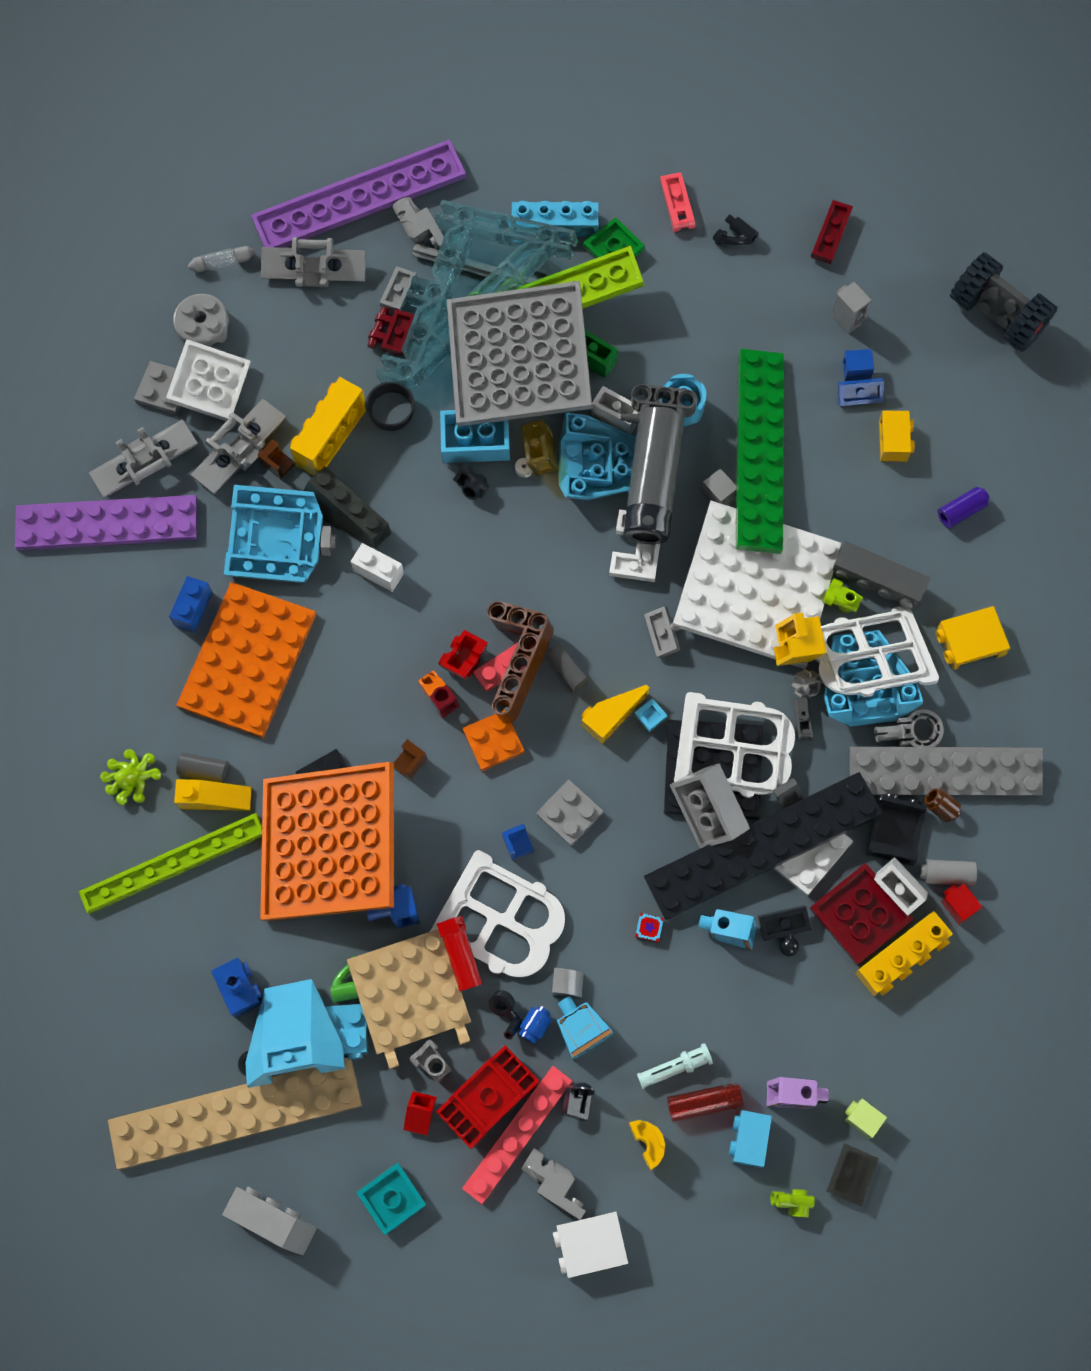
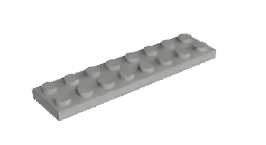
(950, 769)

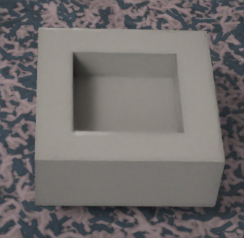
(328, 540)

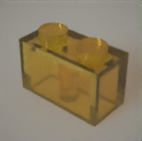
(539, 447)

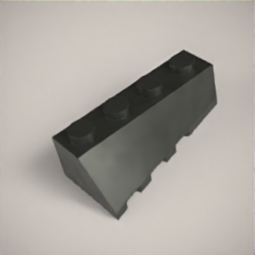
(346, 509)

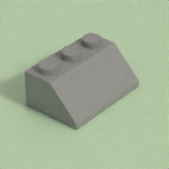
(710, 806)

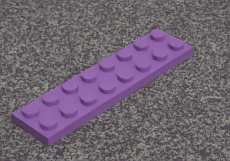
(106, 522)

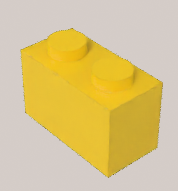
(896, 436)

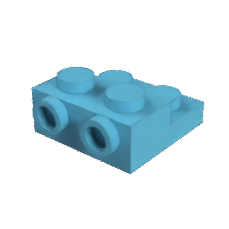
(351, 1028)

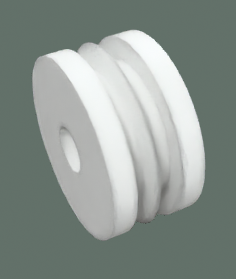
(522, 469)

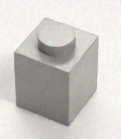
(720, 488)

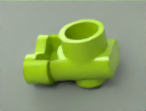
(837, 595)
(797, 1202)

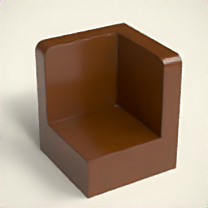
(275, 460)
(410, 760)

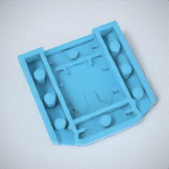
(273, 534)

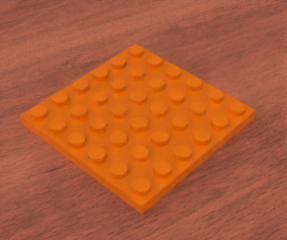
(328, 842)

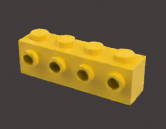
(903, 954)

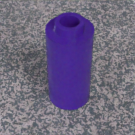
(963, 507)

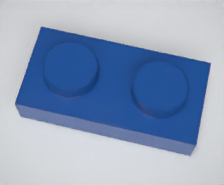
(860, 392)

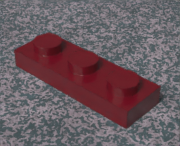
(831, 232)

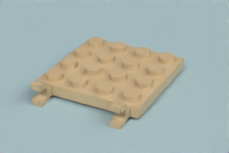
(408, 993)

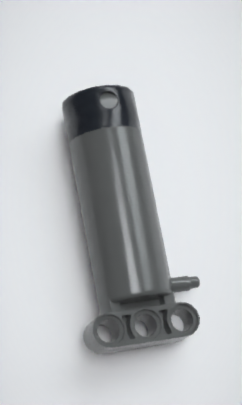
(655, 460)

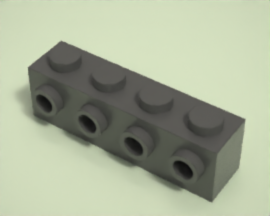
(880, 575)

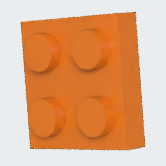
(493, 741)

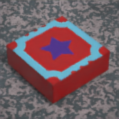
(649, 927)

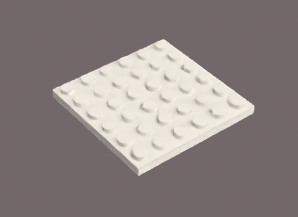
(746, 593)

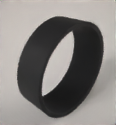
(390, 387)

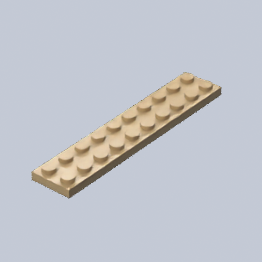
(232, 1114)

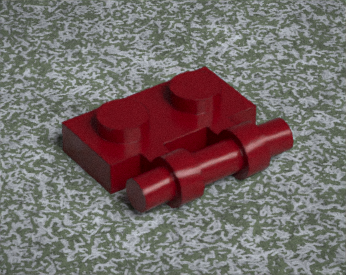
(396, 334)

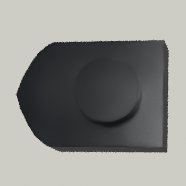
(578, 1101)

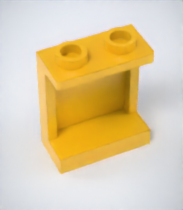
(972, 637)

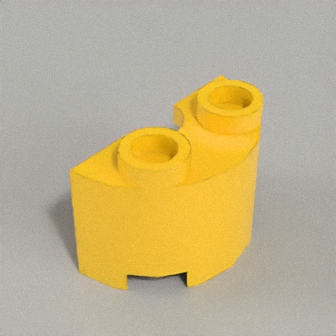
(652, 1138)

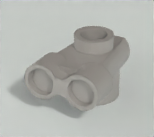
(427, 1057)

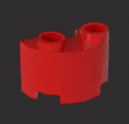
(464, 655)

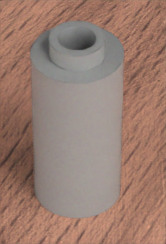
(949, 872)

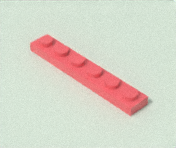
(517, 1135)

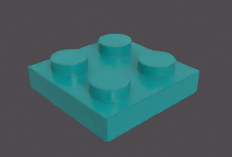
(391, 1198)

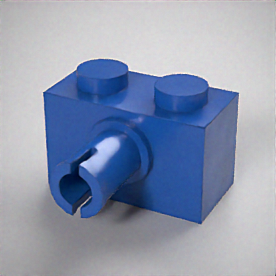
(404, 910)
(237, 987)

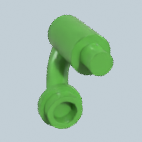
(343, 991)

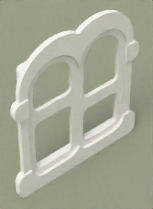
(831, 661)
(776, 752)
(538, 939)

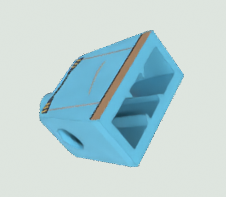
(739, 933)
(581, 1027)

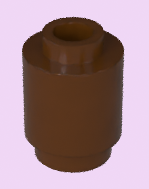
(942, 805)

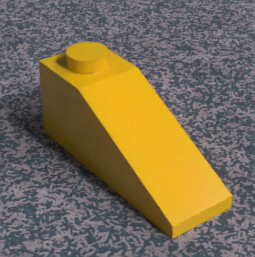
(611, 713)
(212, 796)

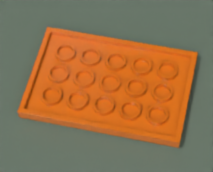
(246, 659)

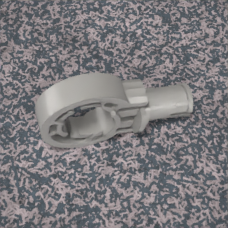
(898, 732)

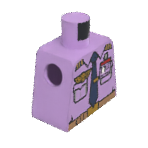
(787, 1093)

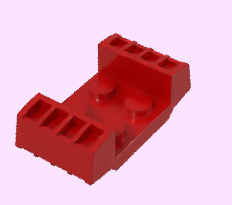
(487, 1096)

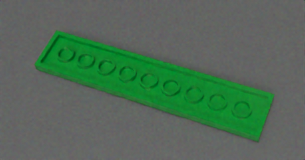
(760, 451)

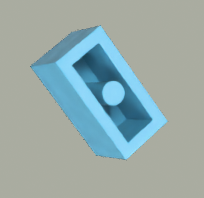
(751, 1139)

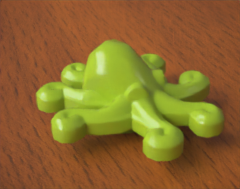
(129, 776)

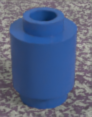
(535, 1024)

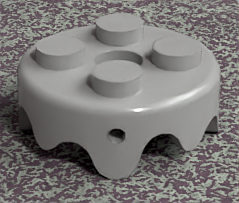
(208, 332)

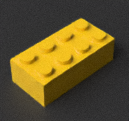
(328, 426)

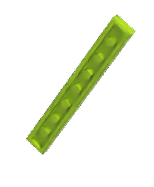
(171, 863)

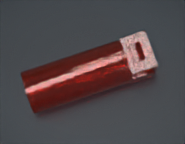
(705, 1101)

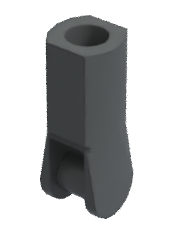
(803, 716)

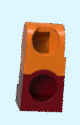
(438, 693)

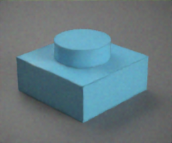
(650, 715)

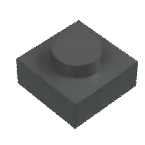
(788, 793)

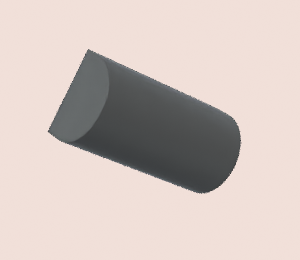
(566, 667)
(201, 768)

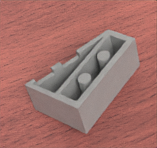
(269, 1220)

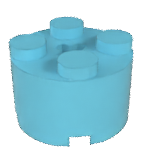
(689, 382)

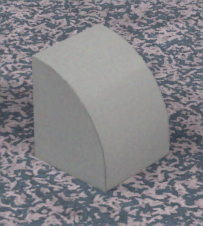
(567, 983)

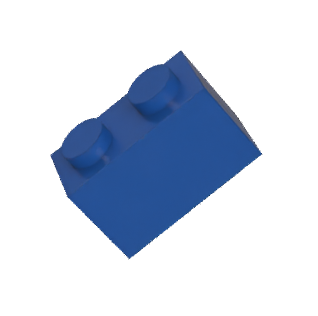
(190, 604)

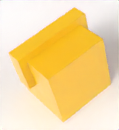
(799, 640)

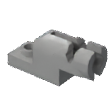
(418, 224)
(555, 1183)

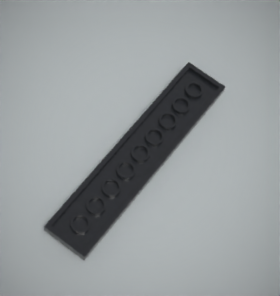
(763, 846)

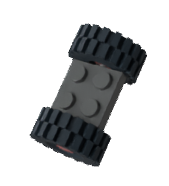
(1002, 302)

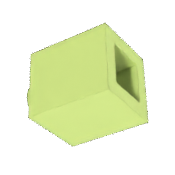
(864, 1118)

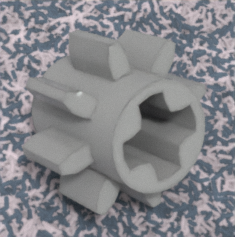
(806, 683)

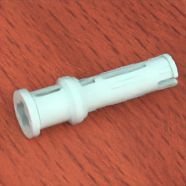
(686, 1062)

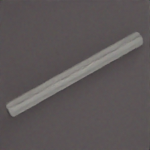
(470, 265)

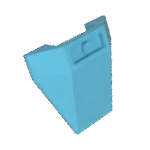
(593, 458)
(884, 704)
(292, 1034)

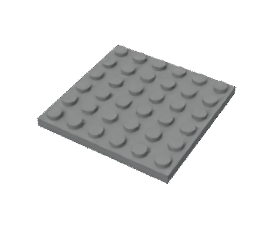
(519, 354)

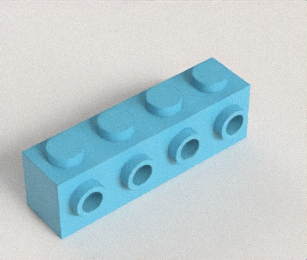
(566, 214)

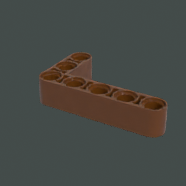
(522, 655)

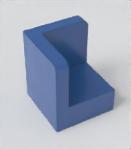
(858, 365)
(517, 842)

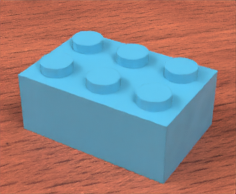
(473, 442)

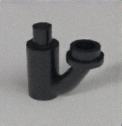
(745, 232)

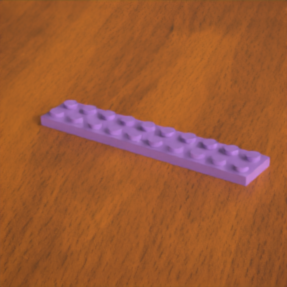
(359, 195)

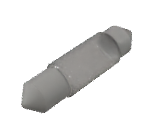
(221, 259)

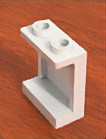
(590, 1245)

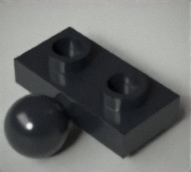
(785, 924)

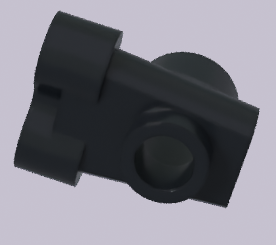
(473, 484)

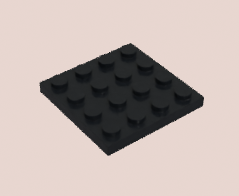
(706, 757)

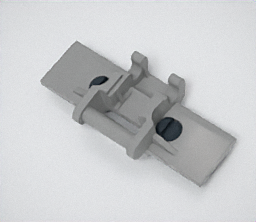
(313, 271)
(243, 451)
(139, 453)

